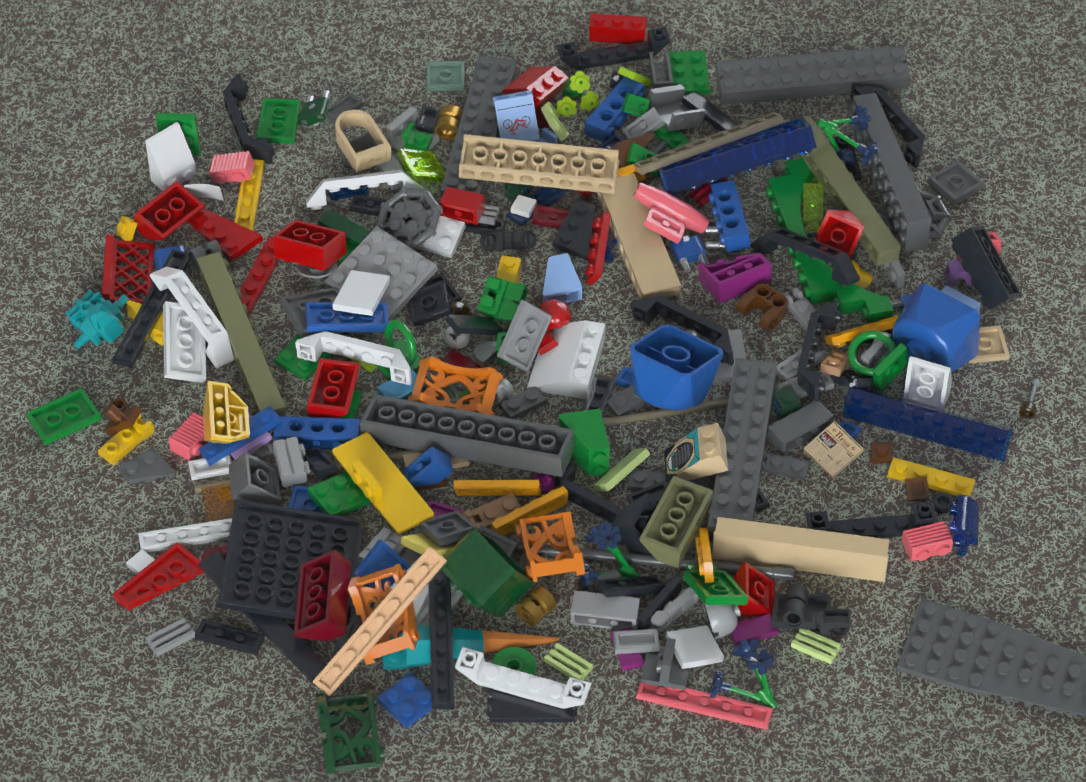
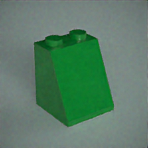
(590, 439)

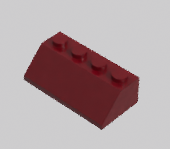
(323, 597)

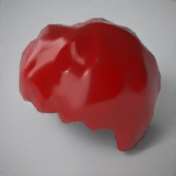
(559, 311)

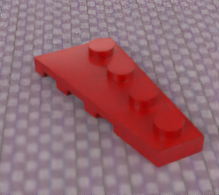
(231, 237)
(160, 576)

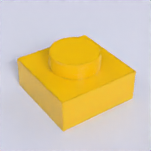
(126, 228)

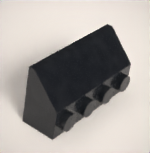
(985, 267)

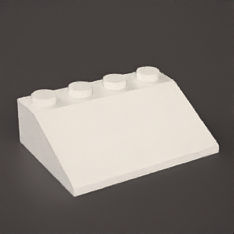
(571, 364)

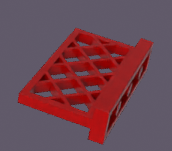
(110, 267)

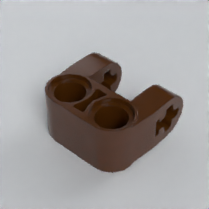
(768, 301)

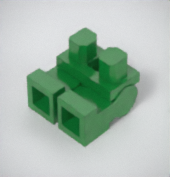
(501, 299)

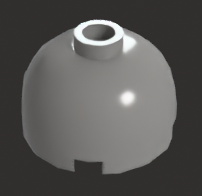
(723, 619)

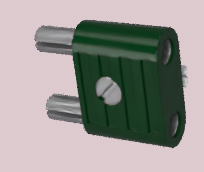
(315, 110)

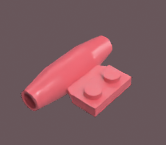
(669, 214)

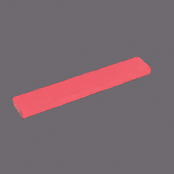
(701, 703)

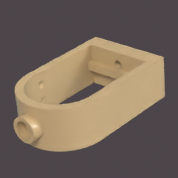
(366, 158)

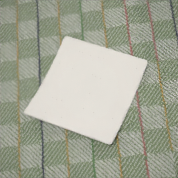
(204, 191)

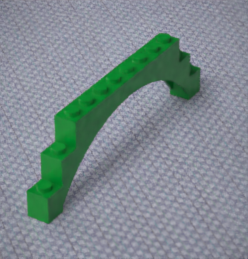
(815, 274)

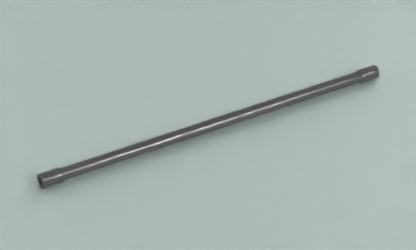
(776, 573)

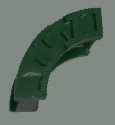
(353, 705)

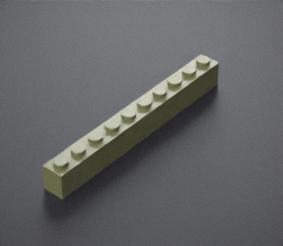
(849, 196)
(244, 343)

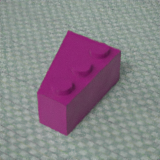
(734, 277)

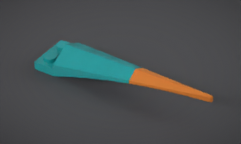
(472, 639)

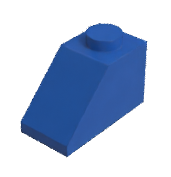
(429, 468)

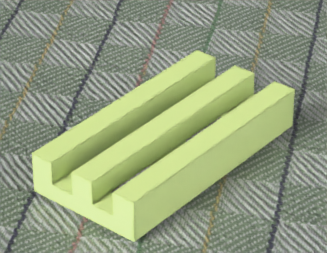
(818, 642)
(572, 656)

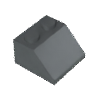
(254, 480)

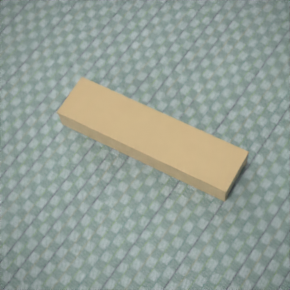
(539, 164)
(639, 246)
(800, 549)

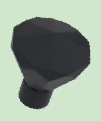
(616, 78)

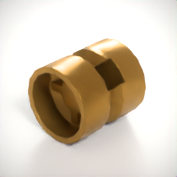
(448, 122)
(535, 606)

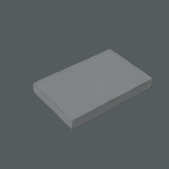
(524, 336)
(725, 371)

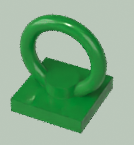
(407, 348)
(887, 367)

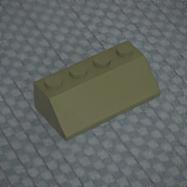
(676, 521)

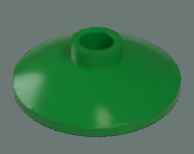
(516, 658)

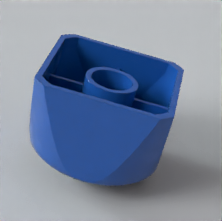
(938, 328)
(673, 368)

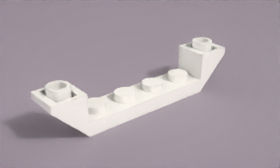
(318, 197)
(219, 346)
(312, 347)
(521, 684)

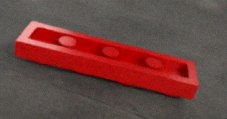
(598, 247)

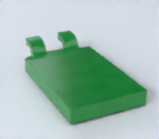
(720, 592)

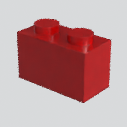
(462, 205)

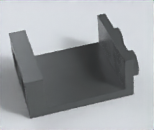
(674, 113)

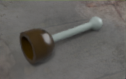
(1029, 406)

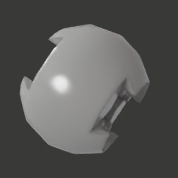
(461, 341)

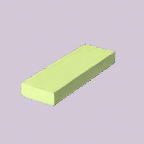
(621, 470)

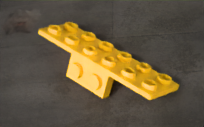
(383, 483)

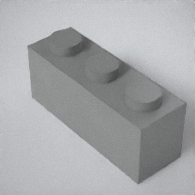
(604, 612)

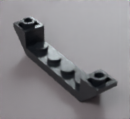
(656, 41)
(232, 94)
(902, 123)
(843, 269)
(649, 308)
(826, 319)
(587, 500)
(876, 527)

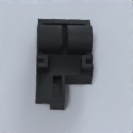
(806, 611)

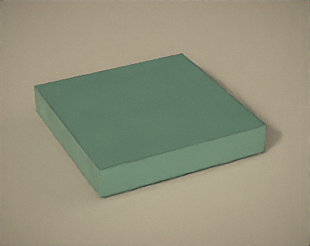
(445, 76)

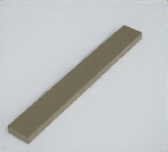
(708, 143)

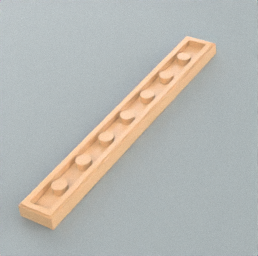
(379, 621)

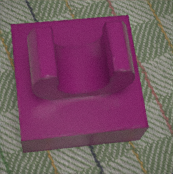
(546, 482)

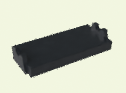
(511, 708)

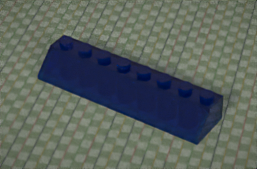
(738, 156)
(928, 423)

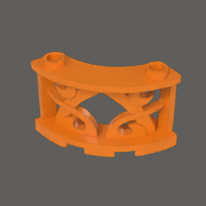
(469, 377)
(567, 561)
(364, 596)

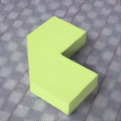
(553, 121)

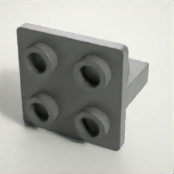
(664, 668)

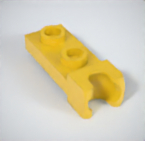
(126, 441)

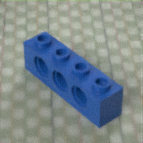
(608, 114)
(730, 216)
(320, 432)

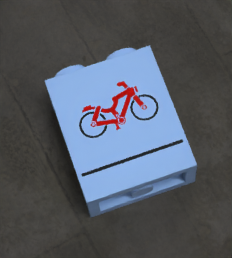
(516, 116)

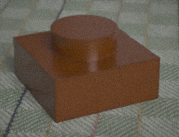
(881, 452)
(917, 488)

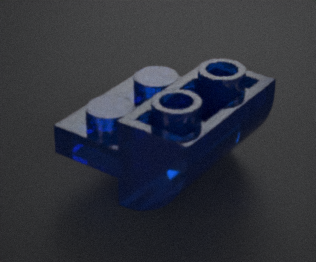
(964, 523)

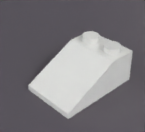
(169, 157)
(927, 383)

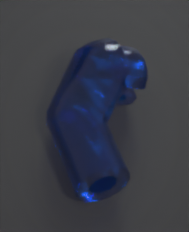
(611, 243)

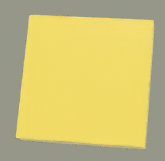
(421, 542)

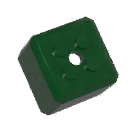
(485, 574)

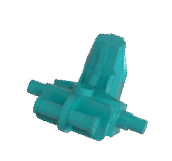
(97, 318)

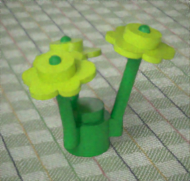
(573, 88)

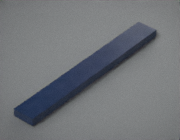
(548, 195)

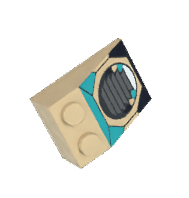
(697, 454)

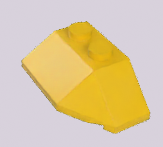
(224, 414)

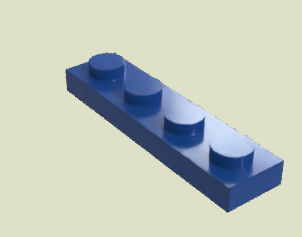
(258, 425)

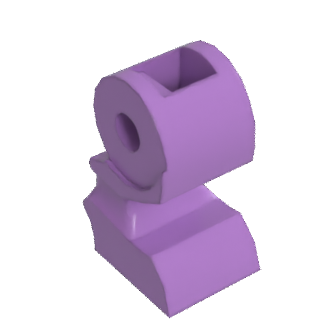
(954, 271)

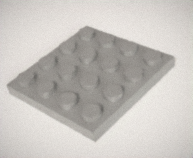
(387, 256)

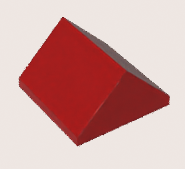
(840, 230)

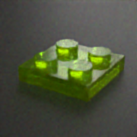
(421, 165)

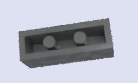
(799, 427)

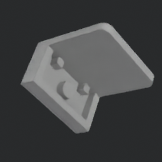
(395, 129)

